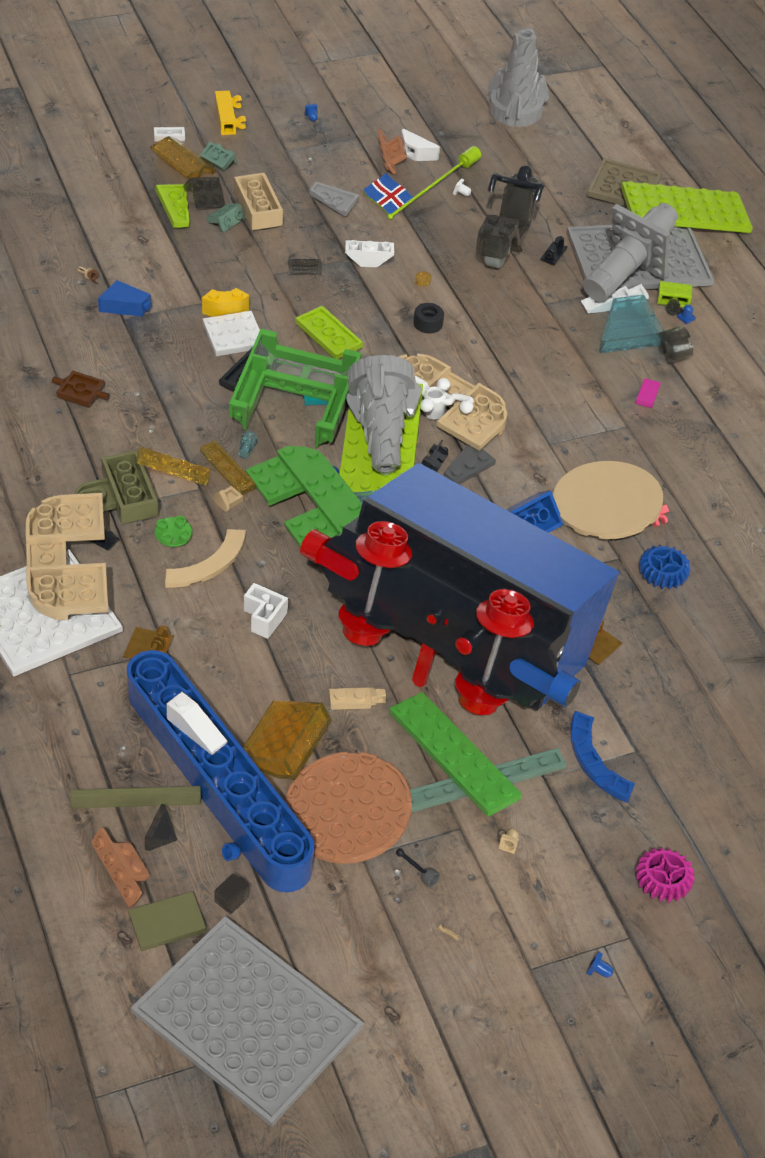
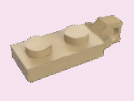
(355, 698)

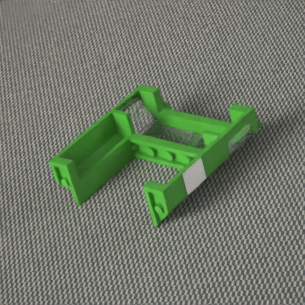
(296, 373)

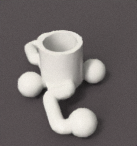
(436, 399)

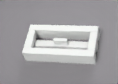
(175, 132)

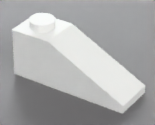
(194, 723)

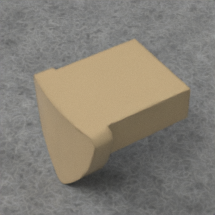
(227, 498)

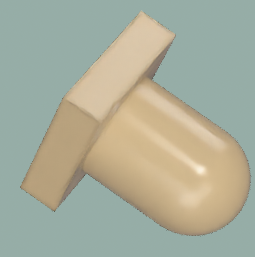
(509, 841)

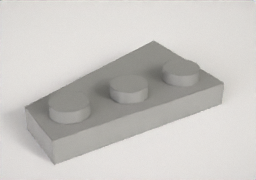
(335, 198)

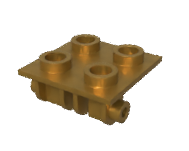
(146, 640)
(603, 646)

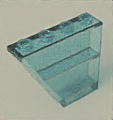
(630, 325)

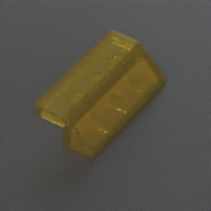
(182, 157)

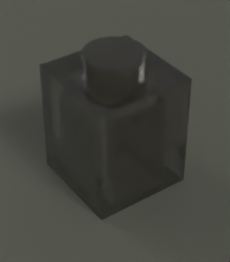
(231, 893)

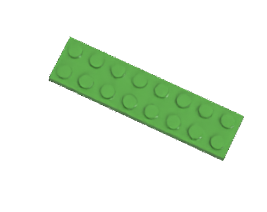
(455, 754)

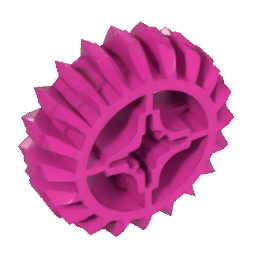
(658, 879)

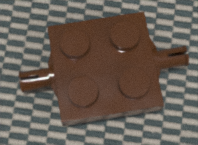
(80, 388)

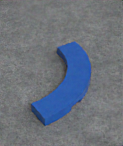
(592, 763)

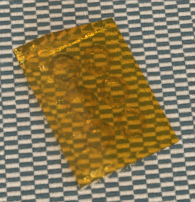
(287, 737)

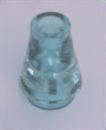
(247, 443)

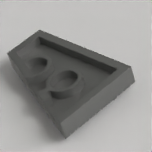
(469, 464)

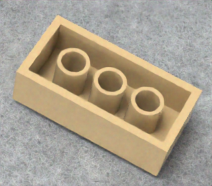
(258, 201)

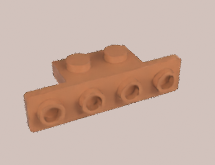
(393, 151)
(122, 865)

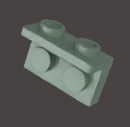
(218, 156)
(227, 216)

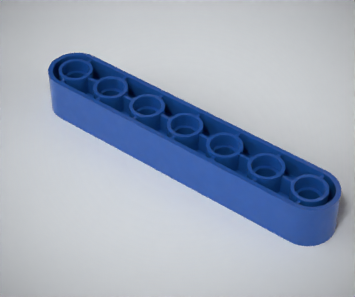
(228, 779)

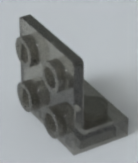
(206, 192)

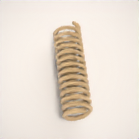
(448, 933)

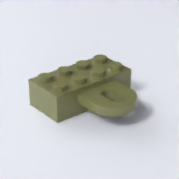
(124, 488)

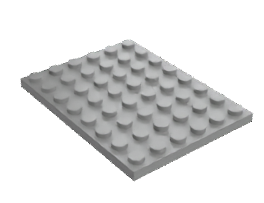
(685, 265)
(247, 1020)

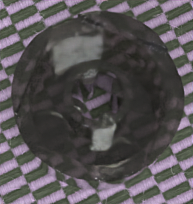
(675, 344)

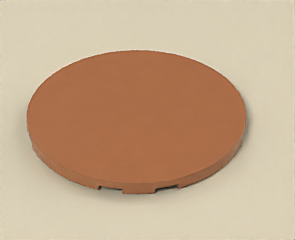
(351, 806)

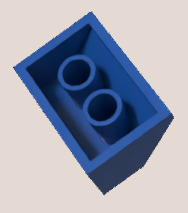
(539, 510)

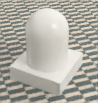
(461, 188)

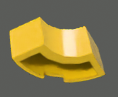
(223, 303)

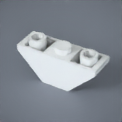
(419, 148)
(369, 252)

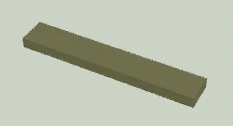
(135, 797)

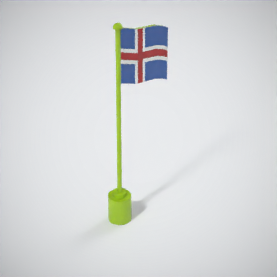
(394, 197)

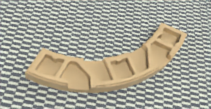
(211, 566)

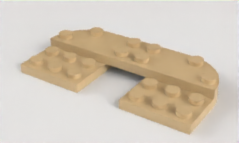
(489, 409)
(51, 583)

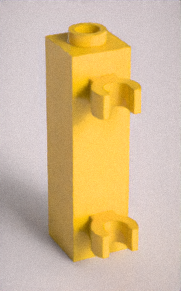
(225, 112)

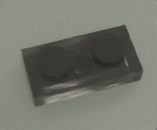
(304, 266)

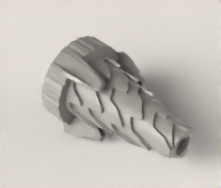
(518, 90)
(378, 397)

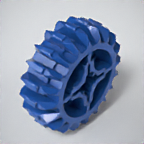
(664, 567)

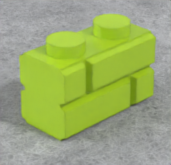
(671, 290)

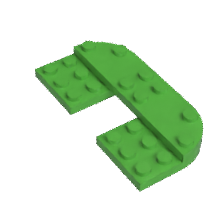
(307, 470)

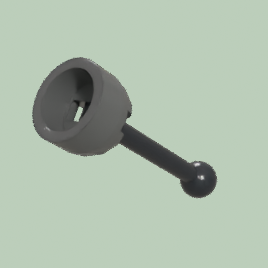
(428, 876)

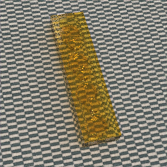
(172, 465)
(227, 467)

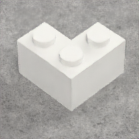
(266, 609)

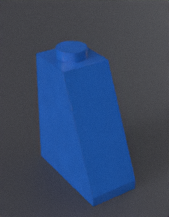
(124, 300)

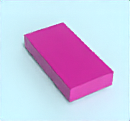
(648, 393)

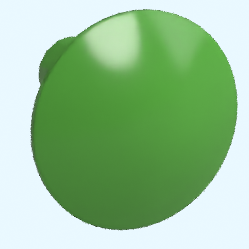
(173, 531)

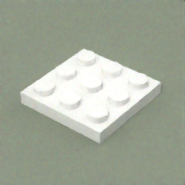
(231, 332)

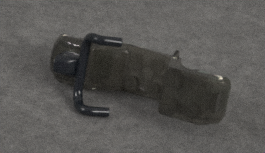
(505, 232)

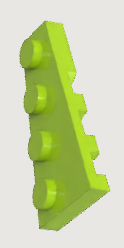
(174, 203)

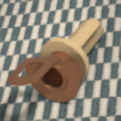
(89, 273)

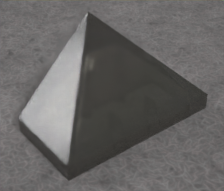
(161, 830)

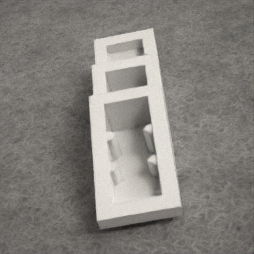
(593, 306)

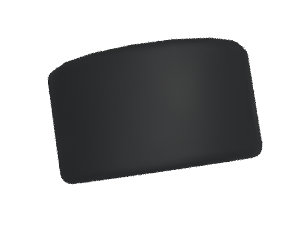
(428, 317)

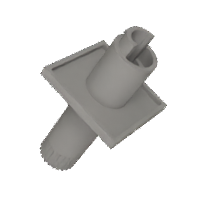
(634, 244)

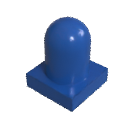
(311, 111)
(686, 316)
(600, 967)

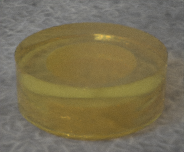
(423, 278)

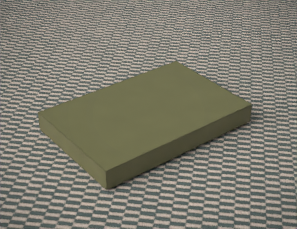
(167, 921)

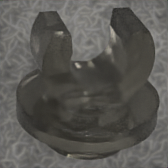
(673, 307)

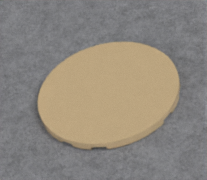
(608, 499)

